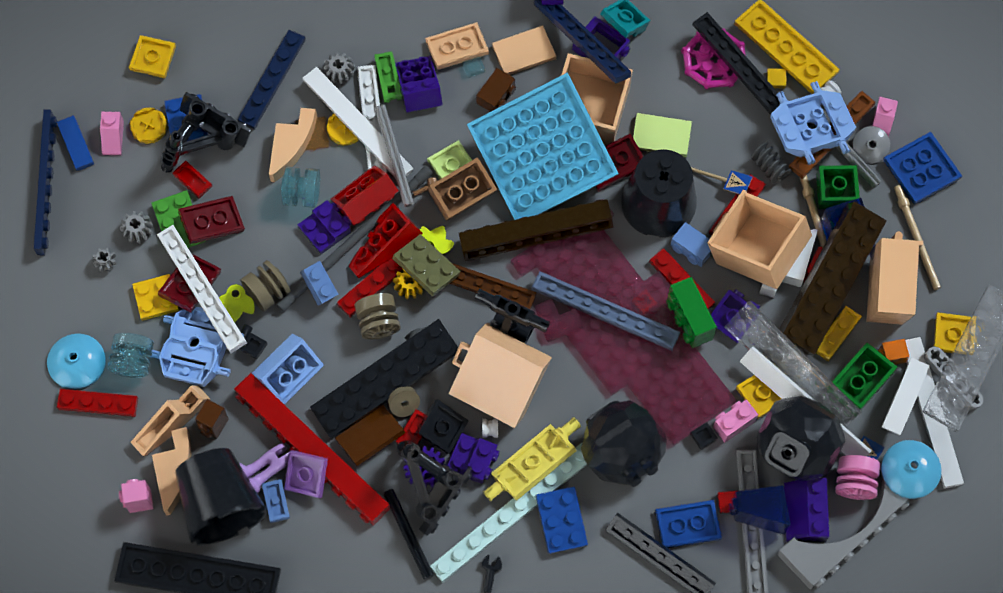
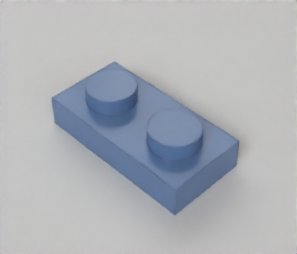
(275, 501)

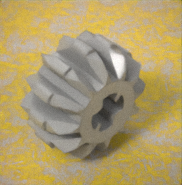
(338, 74)
(129, 224)

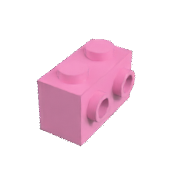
(735, 421)
(136, 496)

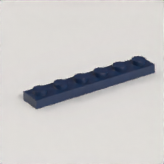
(271, 79)

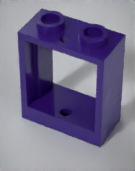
(604, 29)

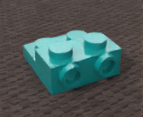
(625, 18)

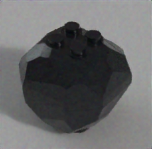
(801, 438)
(623, 443)

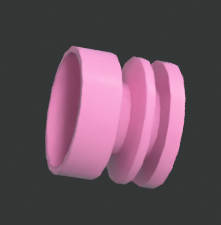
(857, 477)

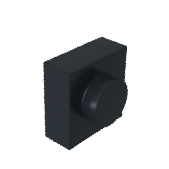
(254, 346)
(703, 436)

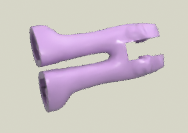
(271, 458)

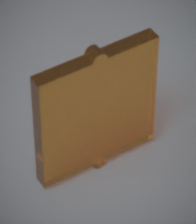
(320, 136)

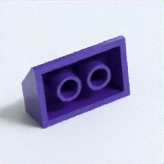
(807, 510)

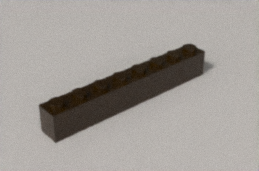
(536, 230)

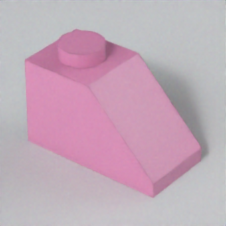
(884, 114)
(111, 133)

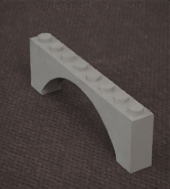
(816, 561)

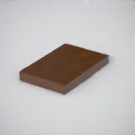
(370, 435)

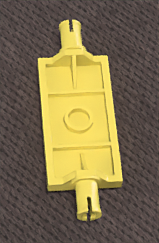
(533, 461)

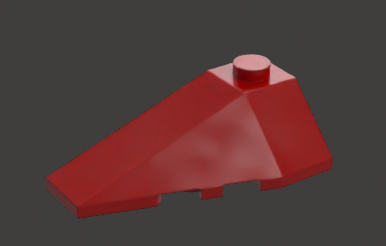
(389, 236)

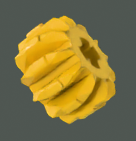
(407, 289)

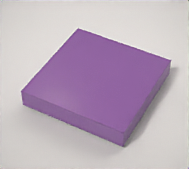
(305, 474)

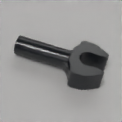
(490, 572)

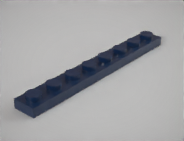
(585, 41)
(43, 207)

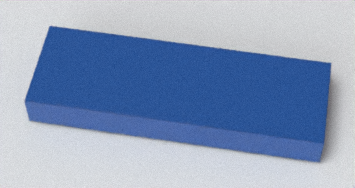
(75, 143)

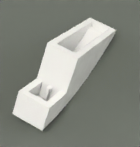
(797, 272)
(905, 396)

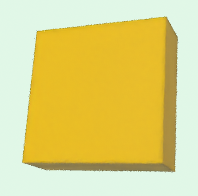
(777, 77)

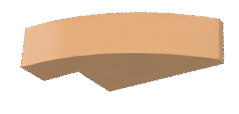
(291, 142)
(169, 417)
(166, 465)

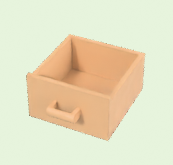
(599, 94)
(759, 239)
(893, 280)
(498, 374)

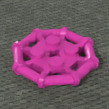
(705, 65)

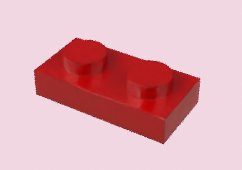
(411, 428)

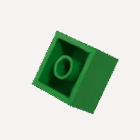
(836, 185)

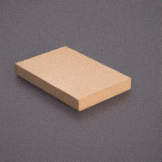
(456, 46)
(524, 50)

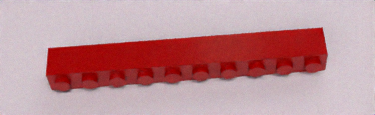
(302, 439)

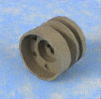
(267, 284)
(377, 316)

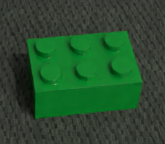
(691, 312)
(864, 375)

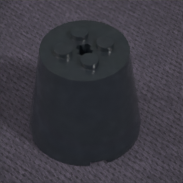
(659, 205)
(217, 497)

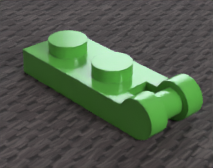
(388, 76)

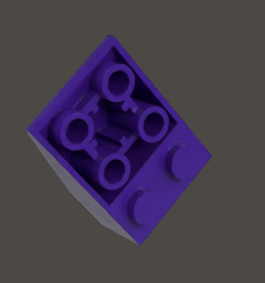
(418, 84)

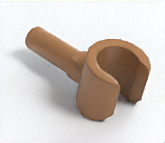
(429, 181)

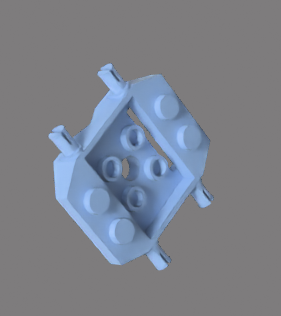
(793, 116)
(210, 350)

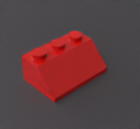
(365, 194)

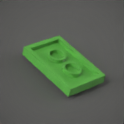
(167, 213)

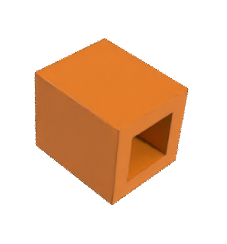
(895, 351)

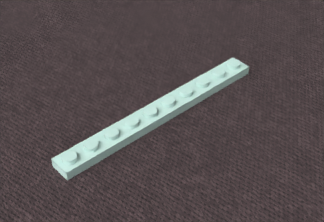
(505, 518)

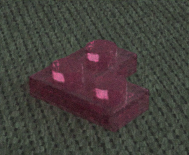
(560, 324)

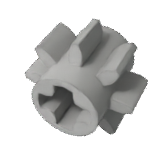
(104, 265)

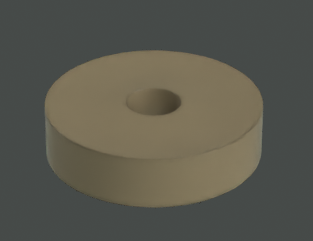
(398, 396)

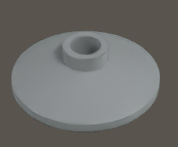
(862, 147)

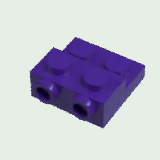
(325, 226)
(727, 309)
(476, 454)

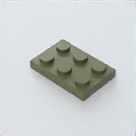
(426, 265)

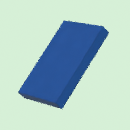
(688, 524)

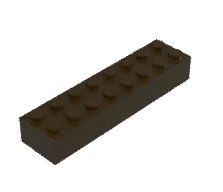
(832, 277)

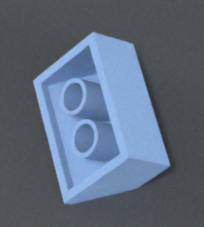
(288, 368)

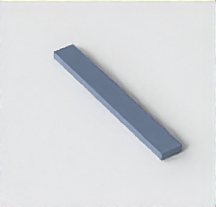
(605, 310)

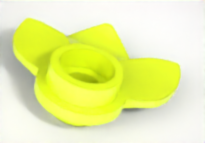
(437, 238)
(237, 305)

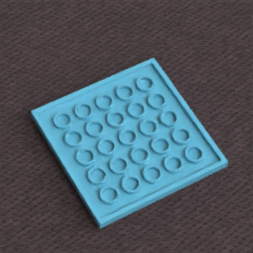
(542, 148)

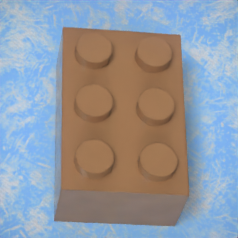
(462, 189)

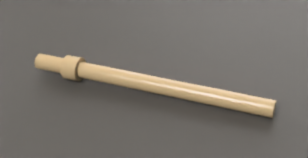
(808, 194)
(904, 204)

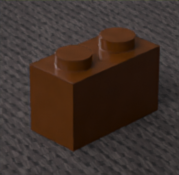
(496, 90)
(211, 419)

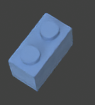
(691, 244)
(319, 283)

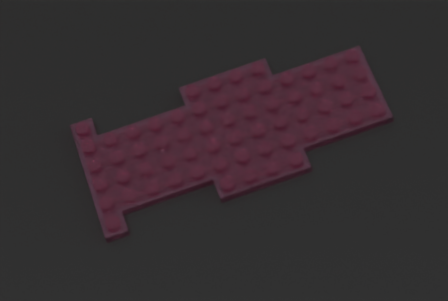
(671, 385)

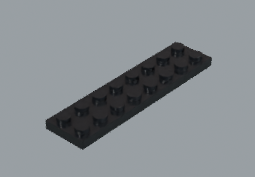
(375, 383)
(192, 572)

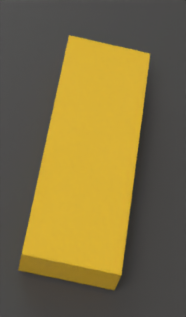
(838, 332)

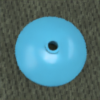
(81, 371)
(910, 481)

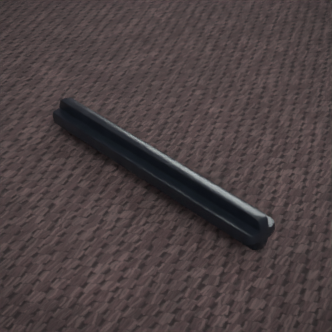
(408, 534)

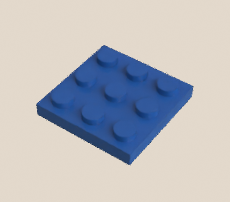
(922, 168)

